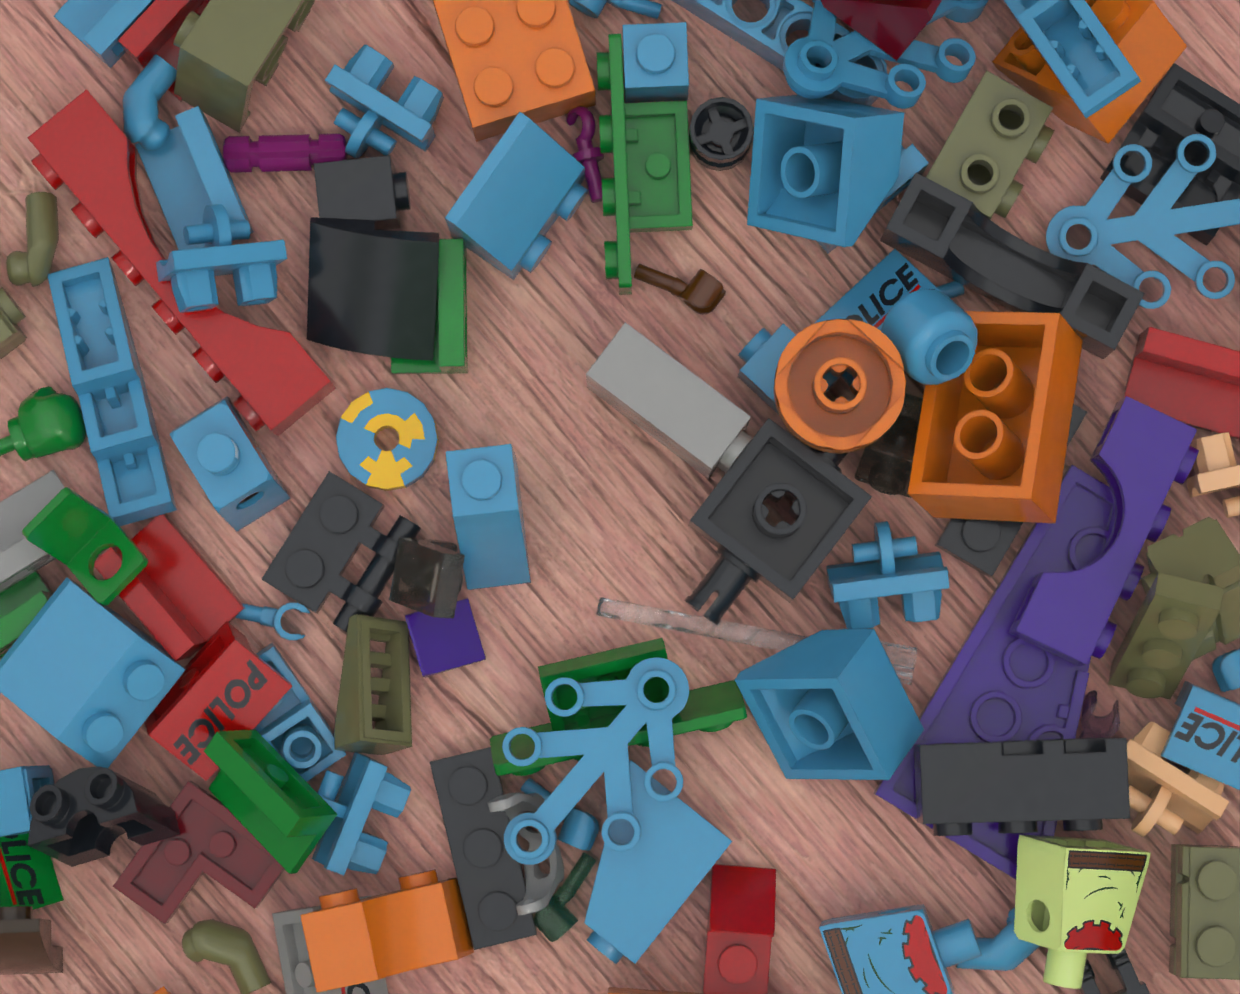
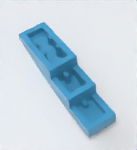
(1076, 50)
(111, 392)

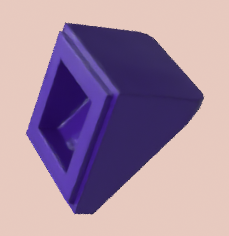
(445, 642)

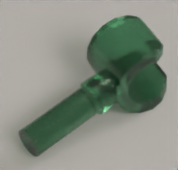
(556, 917)

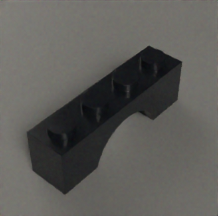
(974, 251)

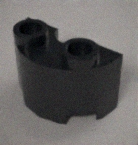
(90, 810)

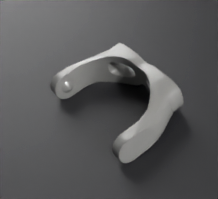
(539, 886)

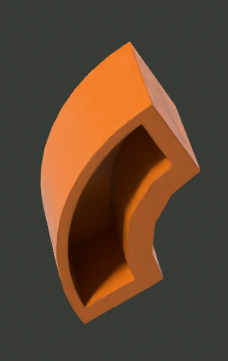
(386, 933)

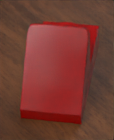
(739, 930)

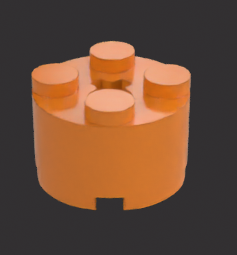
(838, 348)

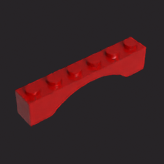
(100, 168)

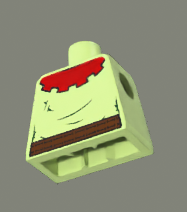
(1076, 900)

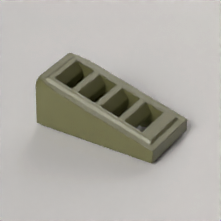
(355, 708)

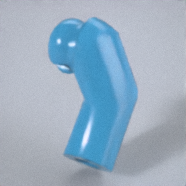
(141, 104)
(1001, 952)

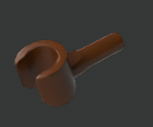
(700, 294)

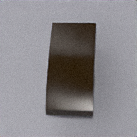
(27, 943)

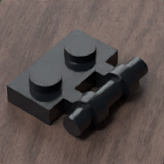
(325, 543)

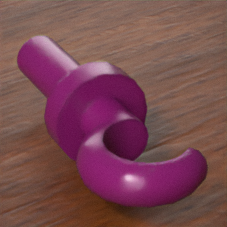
(587, 154)

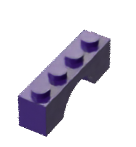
(1140, 460)

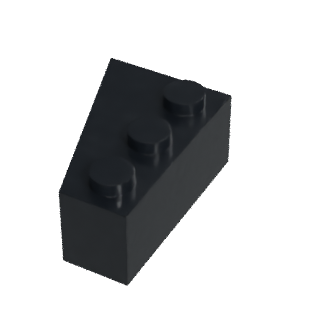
(1021, 784)

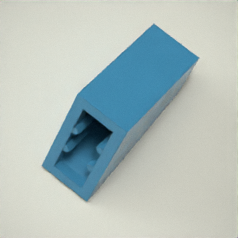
(488, 516)
(648, 884)

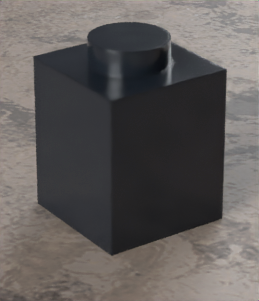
(362, 191)

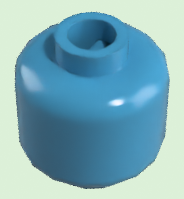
(931, 336)

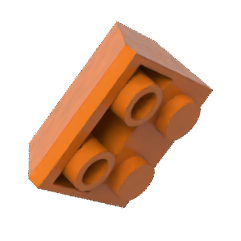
(1142, 37)

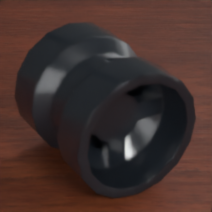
(719, 122)

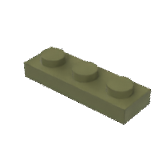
(1165, 636)

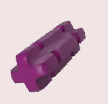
(282, 152)

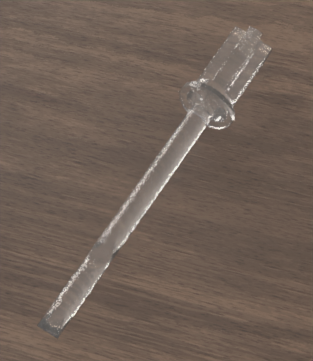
(901, 656)

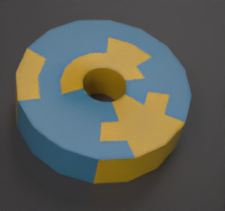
(380, 411)

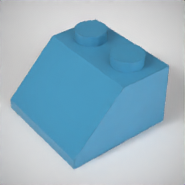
(821, 166)
(518, 198)
(86, 674)
(832, 707)

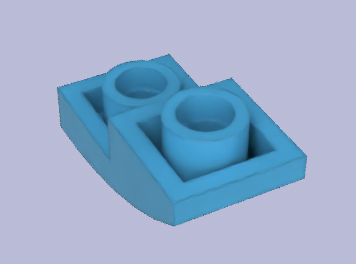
(296, 725)

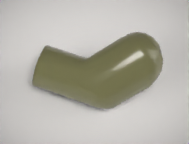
(42, 241)
(227, 946)

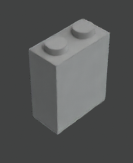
(669, 402)

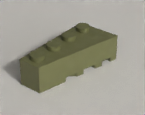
(232, 49)

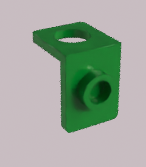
(76, 535)

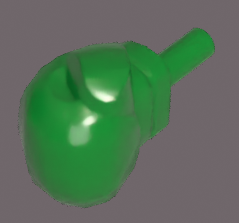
(45, 425)

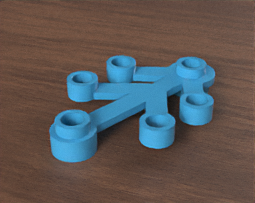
(839, 55)
(1151, 225)
(603, 751)

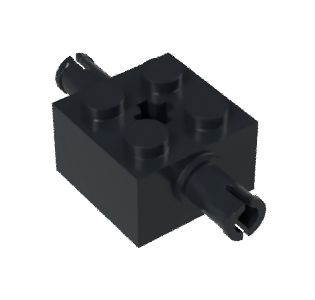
(752, 548)

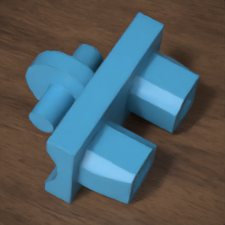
(360, 86)
(194, 270)
(888, 569)
(363, 788)

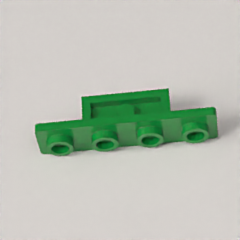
(649, 165)
(706, 709)

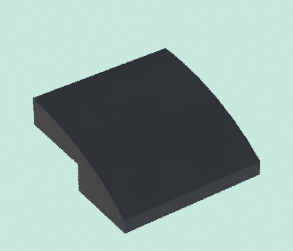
(1176, 110)
(372, 288)

